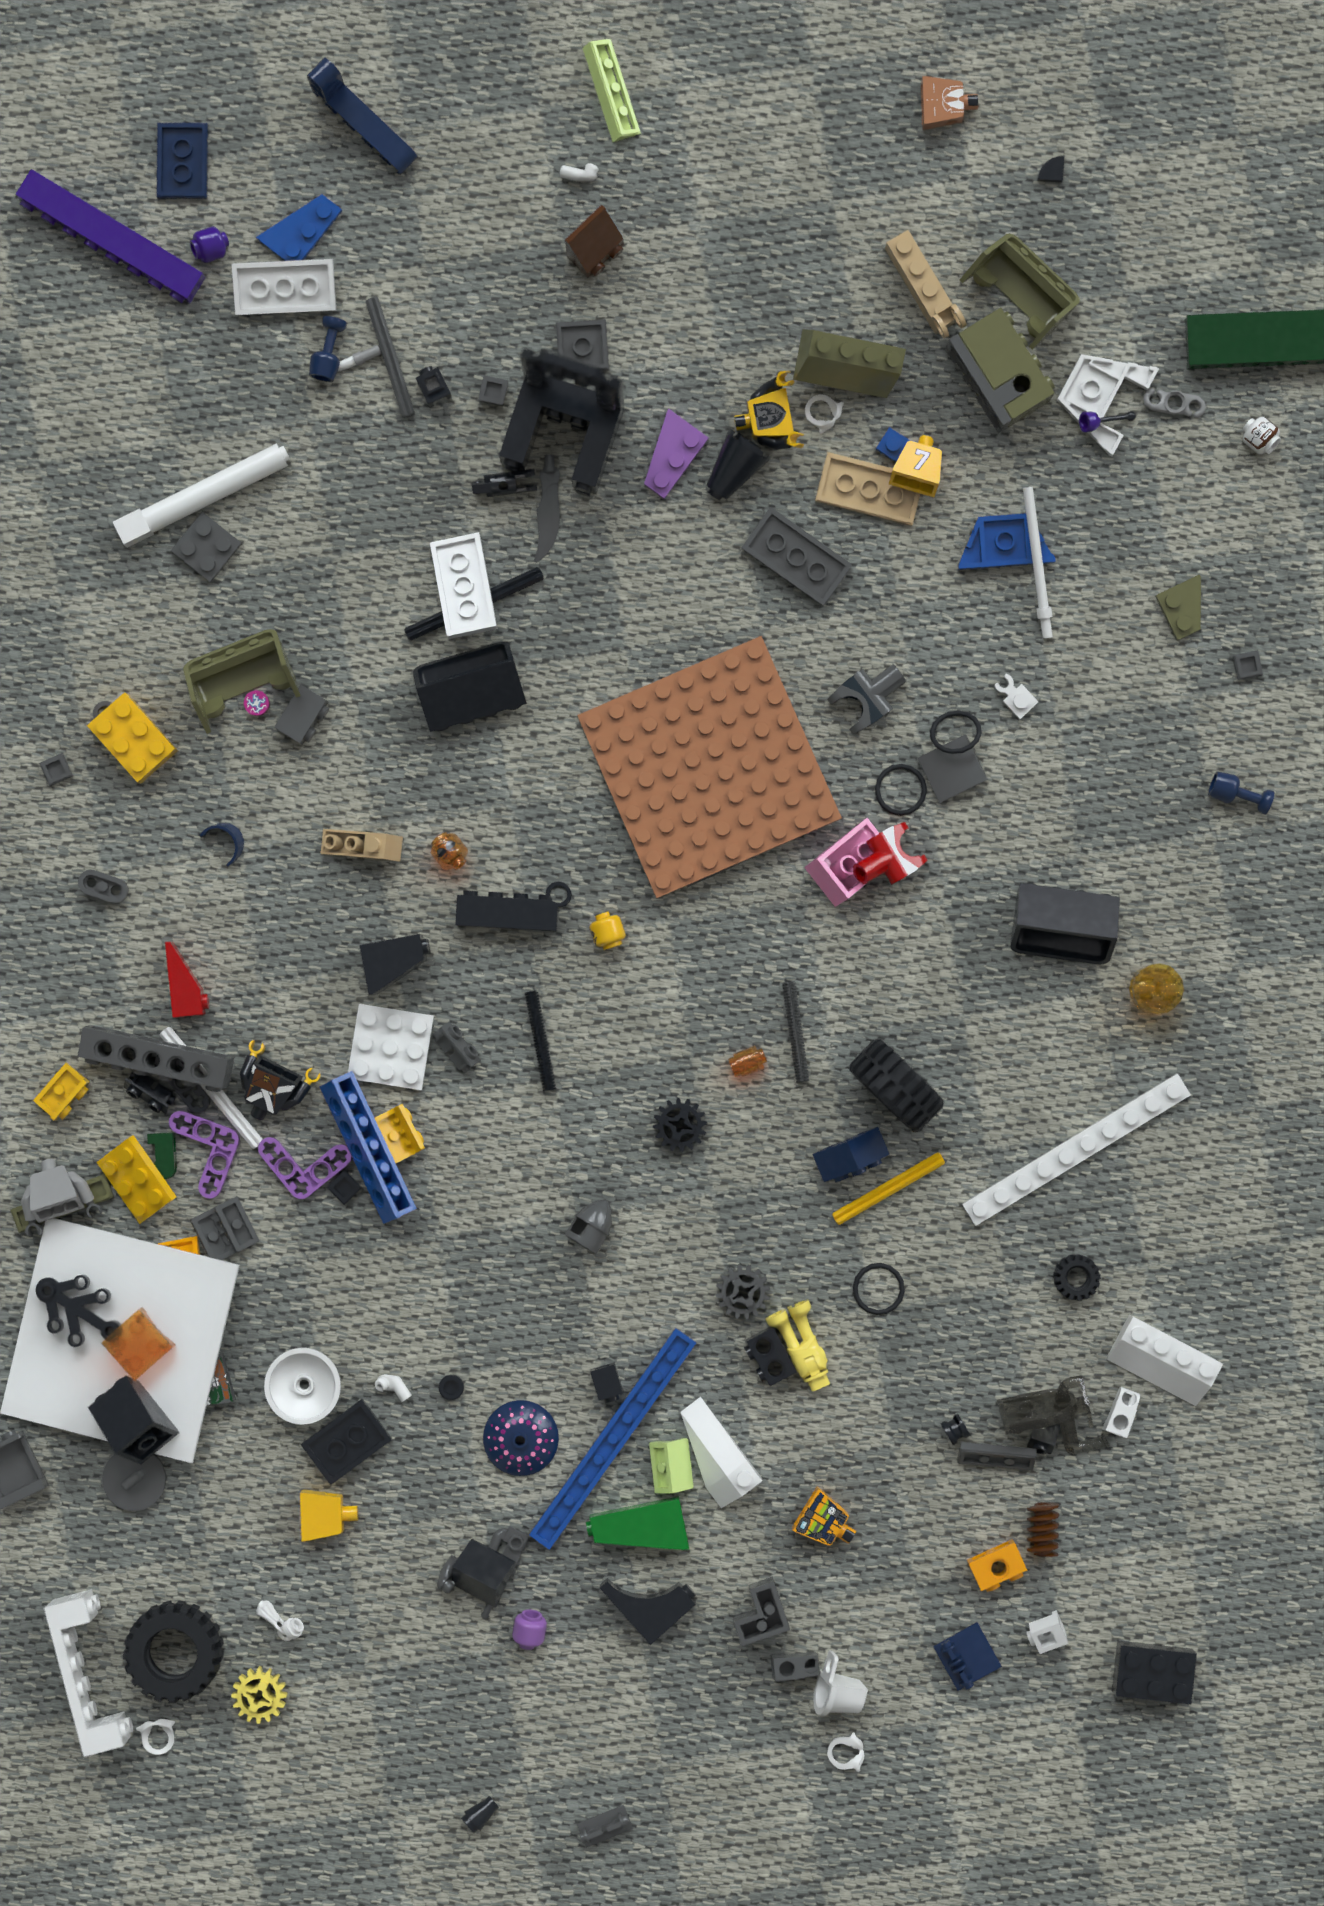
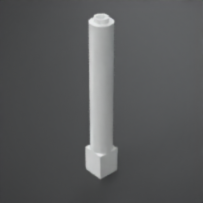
(143, 523)

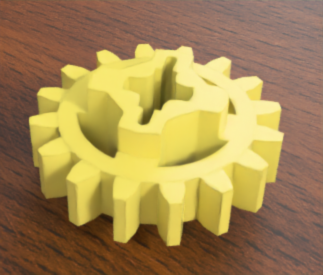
(268, 1699)

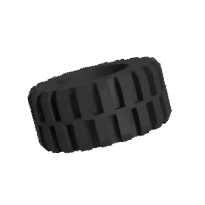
(896, 1085)
(197, 1627)

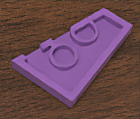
(673, 454)

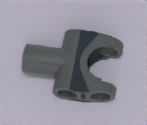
(870, 693)

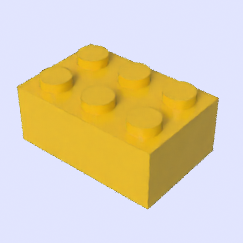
(132, 738)

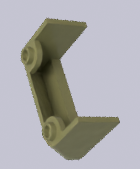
(1026, 283)
(235, 671)

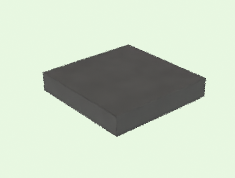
(584, 342)

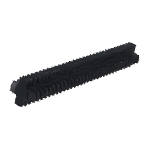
(538, 1028)

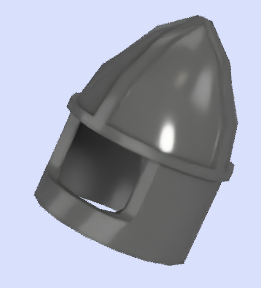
(591, 1225)

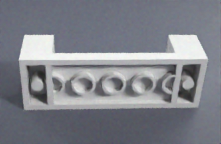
(93, 1733)

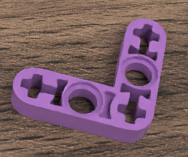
(217, 1150)
(307, 1175)

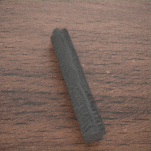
(795, 1030)

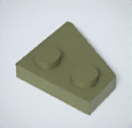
(1182, 607)

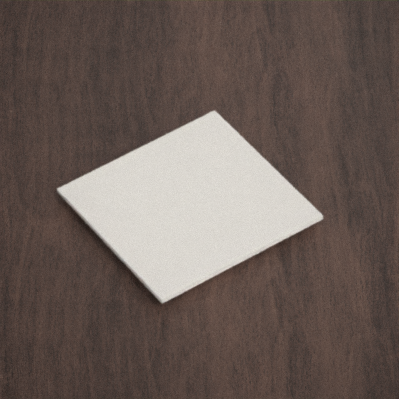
(181, 1294)

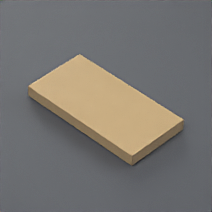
(865, 490)

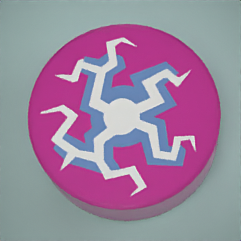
(256, 703)

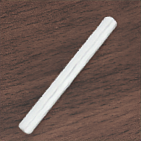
(221, 1100)

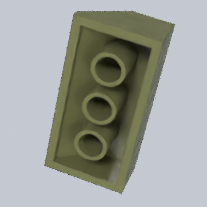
(848, 363)

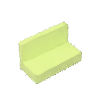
(671, 1466)

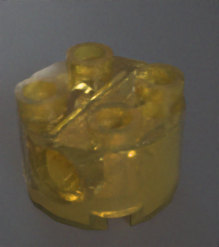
(1156, 989)

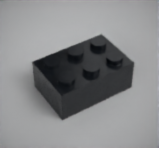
(1154, 1672)

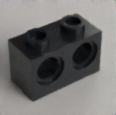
(775, 1353)

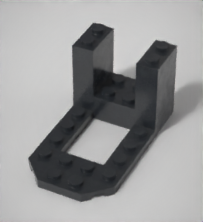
(548, 395)

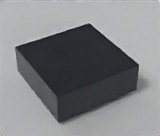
(344, 1187)

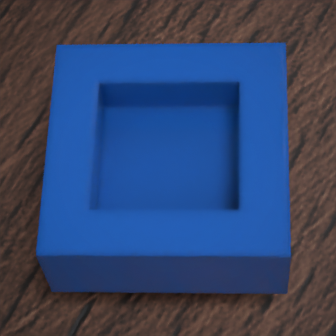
(892, 444)

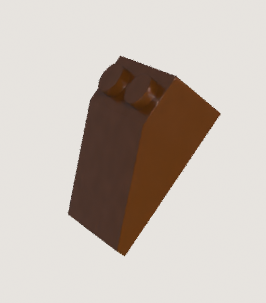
(594, 243)

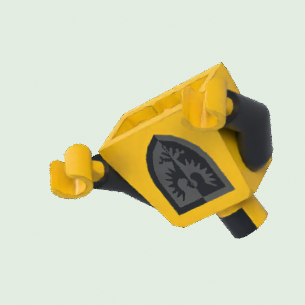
(770, 415)

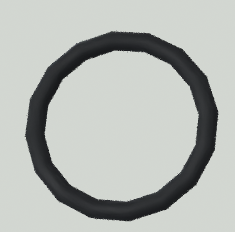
(958, 750)
(894, 811)
(874, 1266)

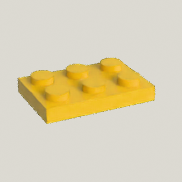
(136, 1179)

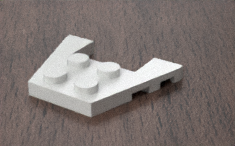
(1094, 387)

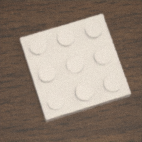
(390, 1046)

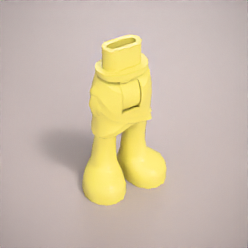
(807, 1356)

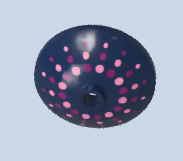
(525, 1420)

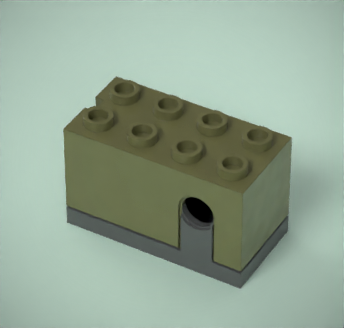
(994, 361)

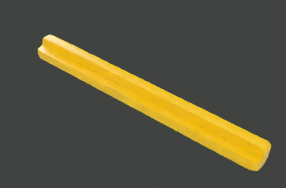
(888, 1188)

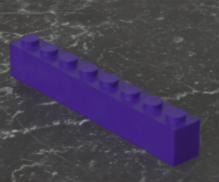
(110, 236)

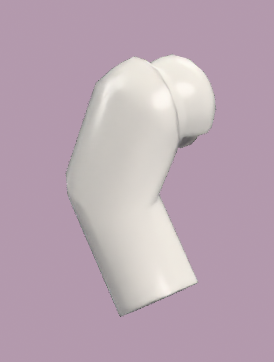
(579, 175)
(393, 1383)

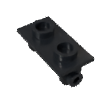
(156, 1099)

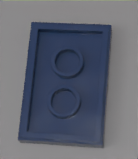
(182, 160)

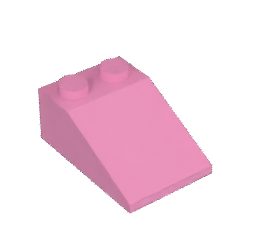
(834, 866)

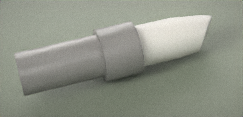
(359, 358)

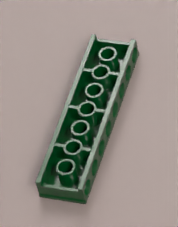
(1255, 339)

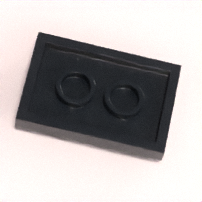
(346, 1441)

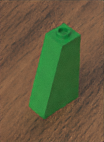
(643, 1525)

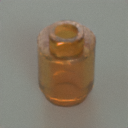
(747, 1061)

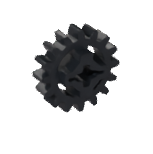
(696, 1130)

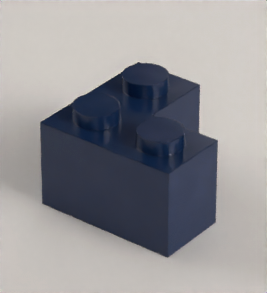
(851, 1156)

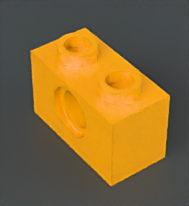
(982, 1563)

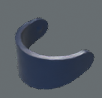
(234, 833)

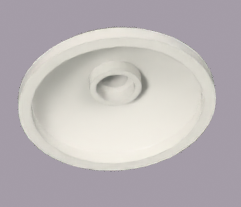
(284, 1388)

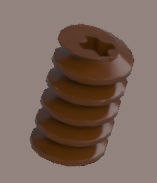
(1043, 1529)

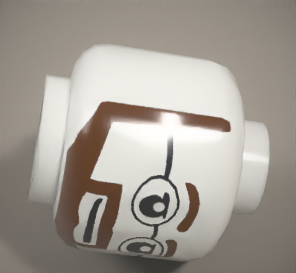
(1261, 435)

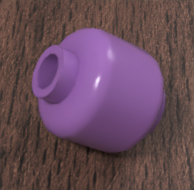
(529, 1629)

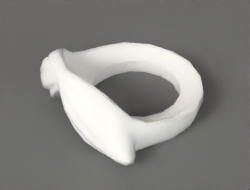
(835, 407)
(145, 1730)
(854, 1763)

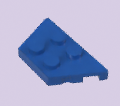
(1001, 543)

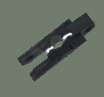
(492, 488)

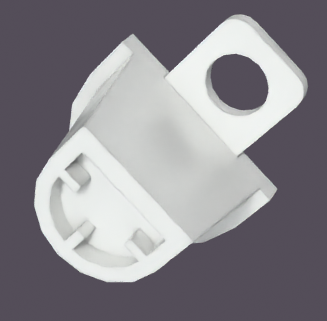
(837, 1692)

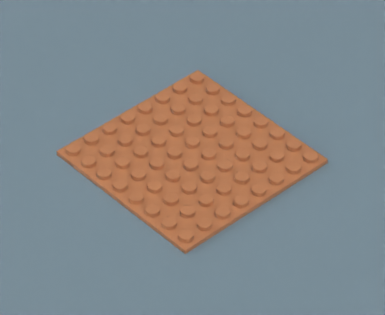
(709, 767)

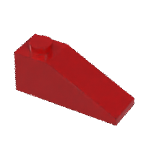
(185, 990)

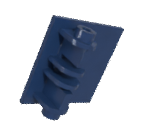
(967, 1656)

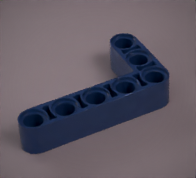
(329, 85)

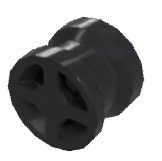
(955, 1429)

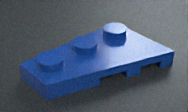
(301, 230)

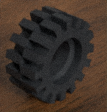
(1090, 1284)

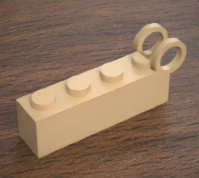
(923, 284)

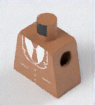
(944, 102)

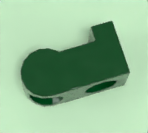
(164, 1152)

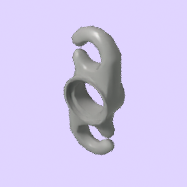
(1162, 405)

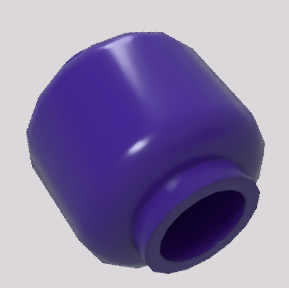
(209, 244)

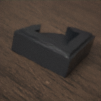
(1052, 170)

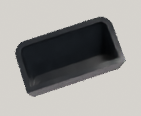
(468, 686)
(1065, 924)

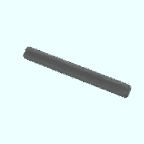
(390, 357)

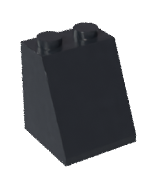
(391, 960)
(132, 1420)

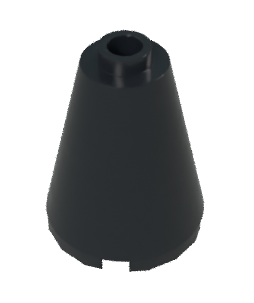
(735, 465)

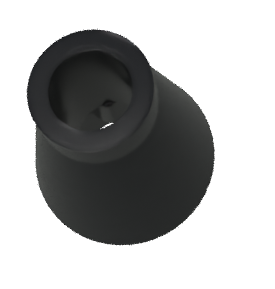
(478, 1815)

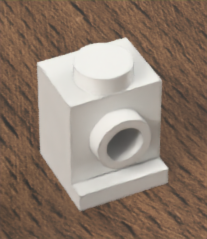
(1047, 1633)

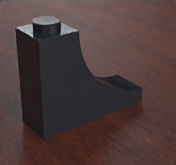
(651, 1612)

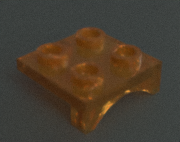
(137, 1344)

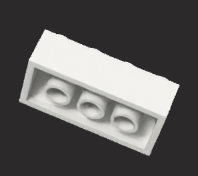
(1164, 1360)

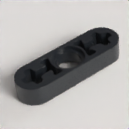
(180, 1091)

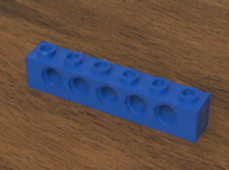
(367, 1147)

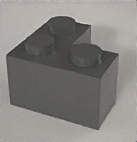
(766, 1619)

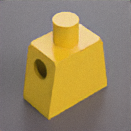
(323, 1514)

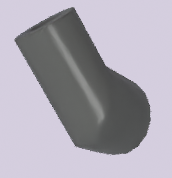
(444, 1582)

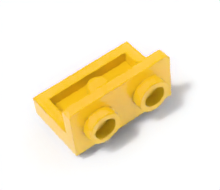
(62, 1091)
(400, 1133)

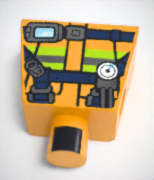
(823, 1520)

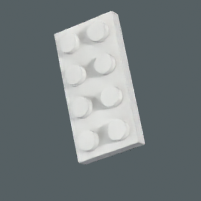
(284, 286)
(463, 585)

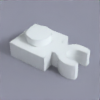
(1018, 700)

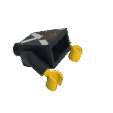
(271, 1085)

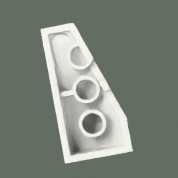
(720, 1460)

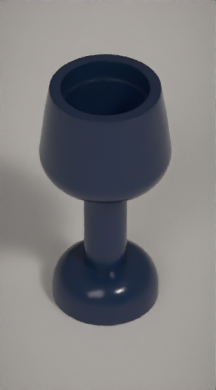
(323, 363)
(1227, 787)

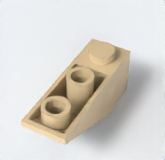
(362, 844)

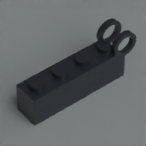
(510, 913)

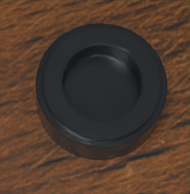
(451, 1387)

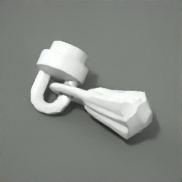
(291, 1628)

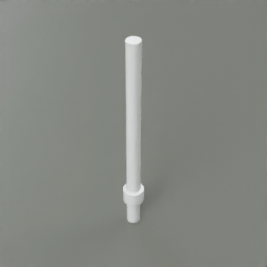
(1044, 611)

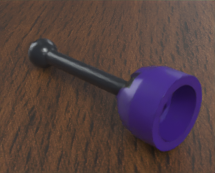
(1090, 421)

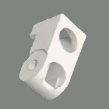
(1122, 1412)

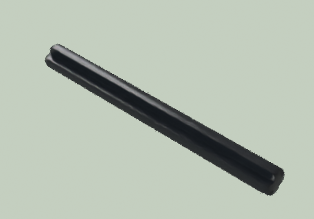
(498, 592)

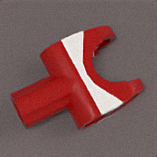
(887, 857)

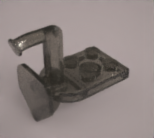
(1050, 1408)

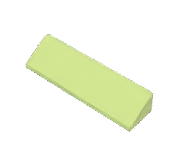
(608, 89)

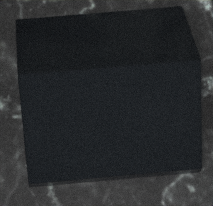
(482, 1572)

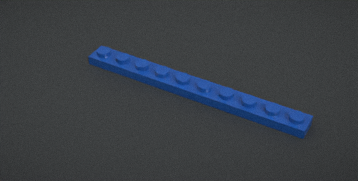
(612, 1438)

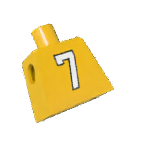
(918, 467)

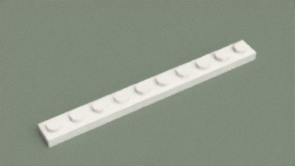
(1076, 1149)

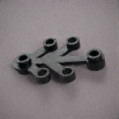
(73, 1307)

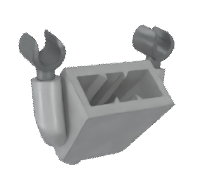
(54, 1194)

